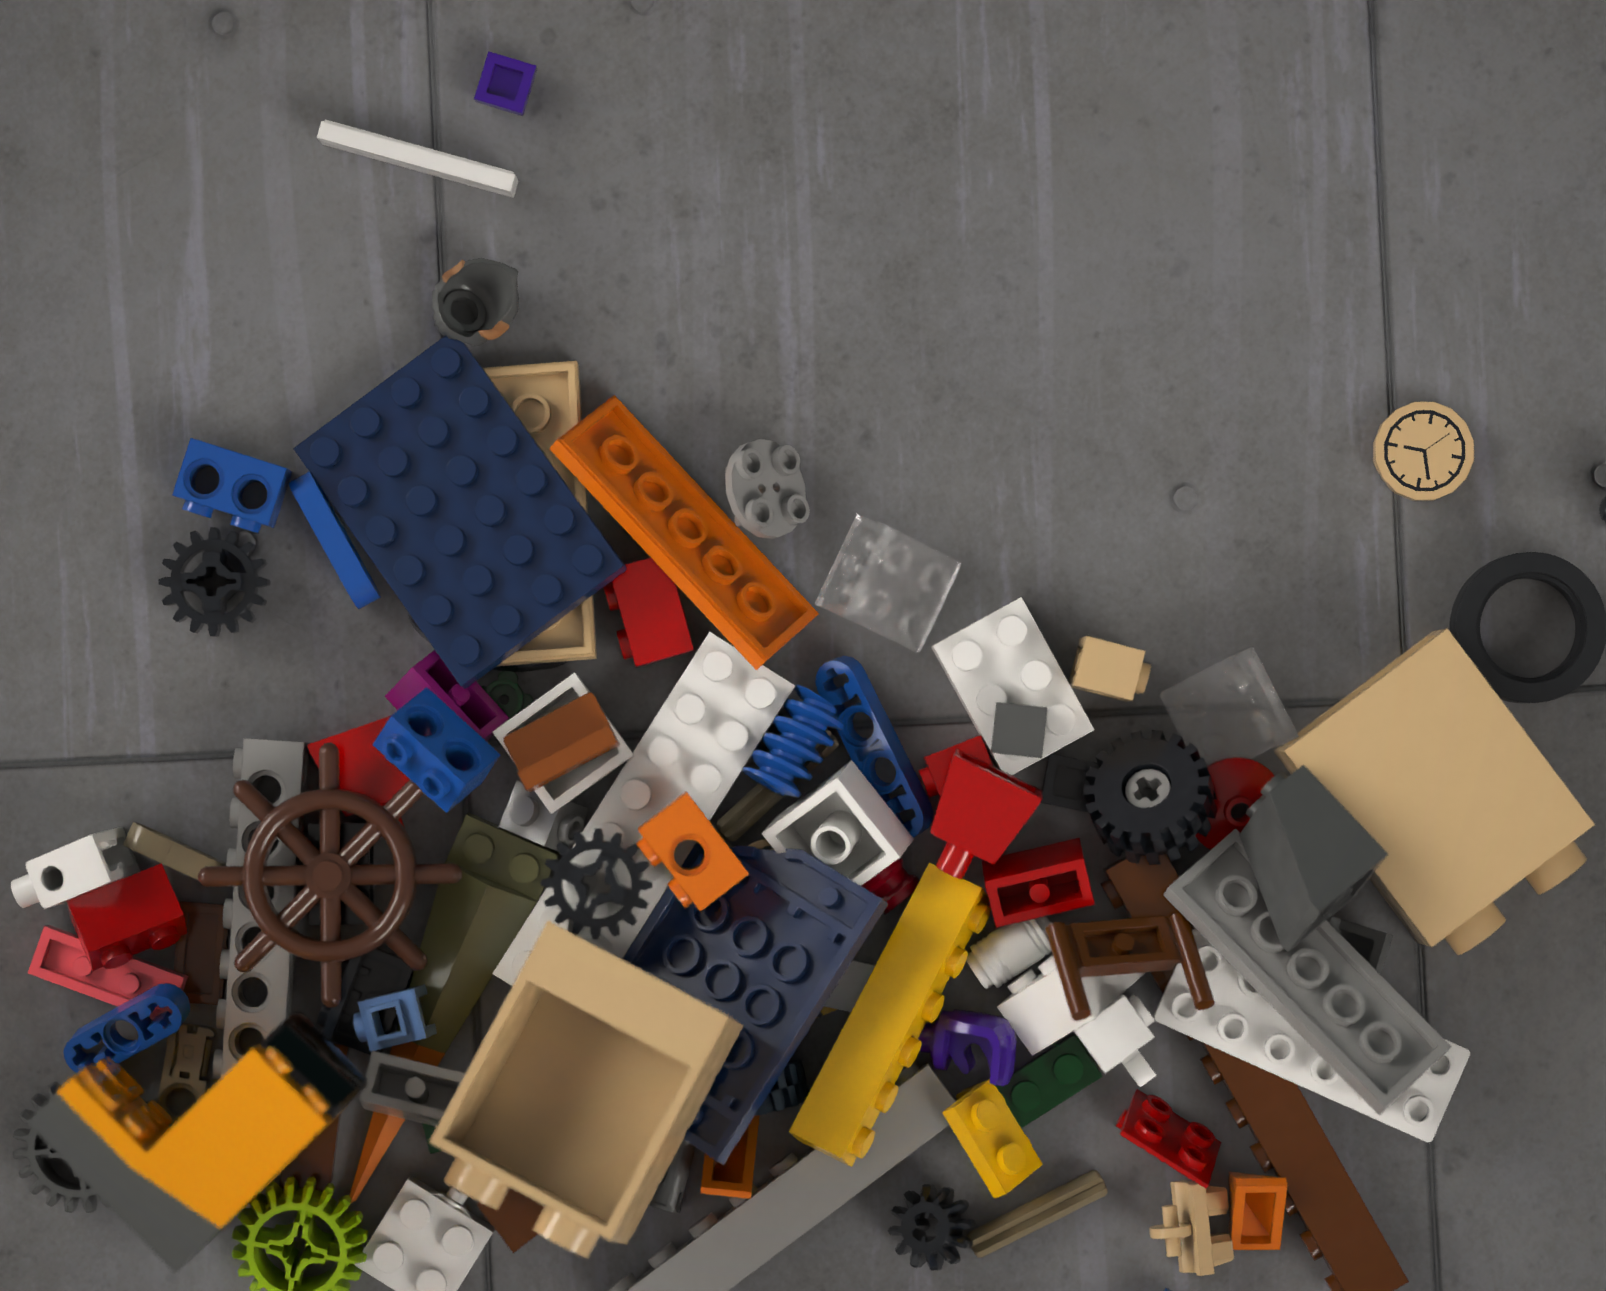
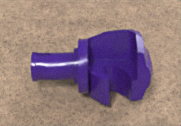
(956, 1031)

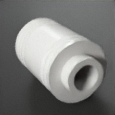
(1009, 951)

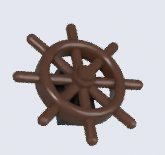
(335, 878)

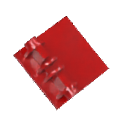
(1169, 1137)

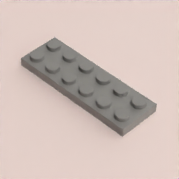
(1317, 986)

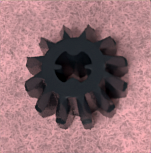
(948, 1231)

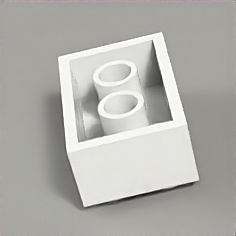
(1011, 663)

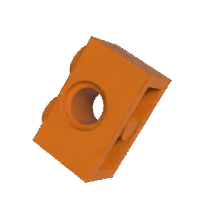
(685, 821)

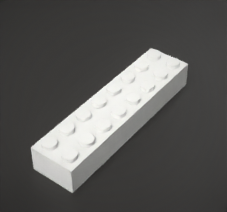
(691, 746)

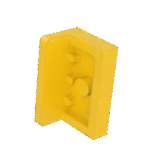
(992, 1138)

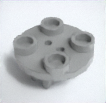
(781, 494)

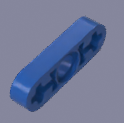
(334, 540)
(135, 1012)

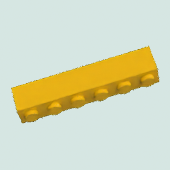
(891, 1015)

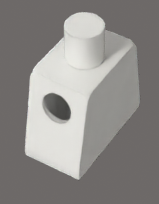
(75, 869)

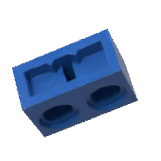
(235, 474)
(436, 749)

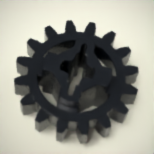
(214, 558)
(575, 875)

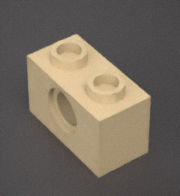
(1109, 669)

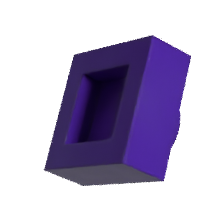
(505, 83)

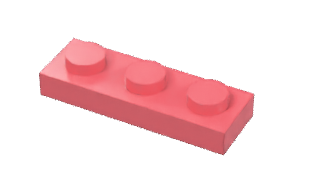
(63, 962)

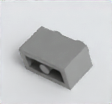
(408, 1088)

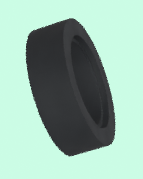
(1584, 603)

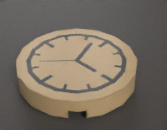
(1423, 451)

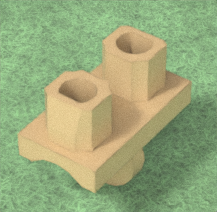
(1188, 1227)

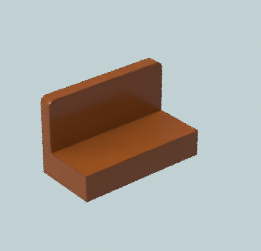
(560, 742)

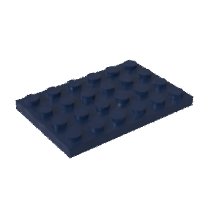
(459, 509)

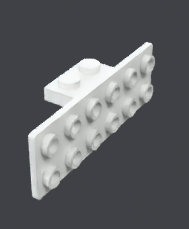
(1255, 1032)

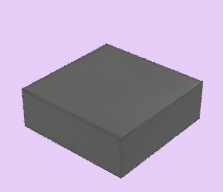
(1018, 730)

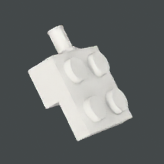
(425, 1240)

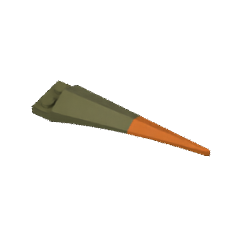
(463, 944)

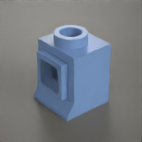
(409, 1013)

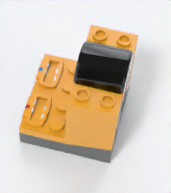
(195, 1178)

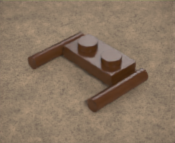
(1125, 948)

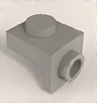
(531, 819)

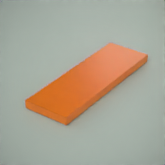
(684, 531)

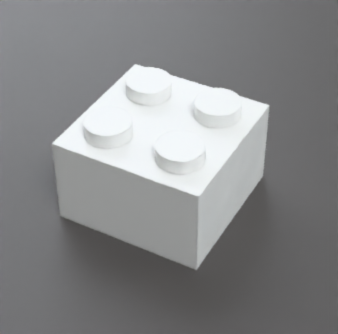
(842, 826)

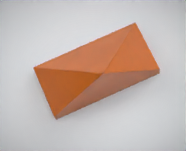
(736, 1174)
(1256, 1211)

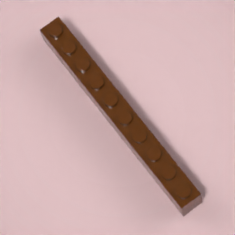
(1281, 1122)

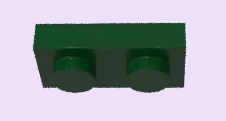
(1049, 1080)

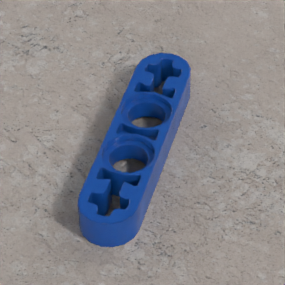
(882, 743)

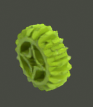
(279, 1240)

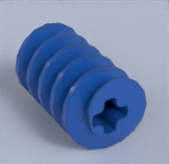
(795, 744)

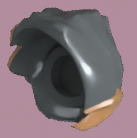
(476, 301)

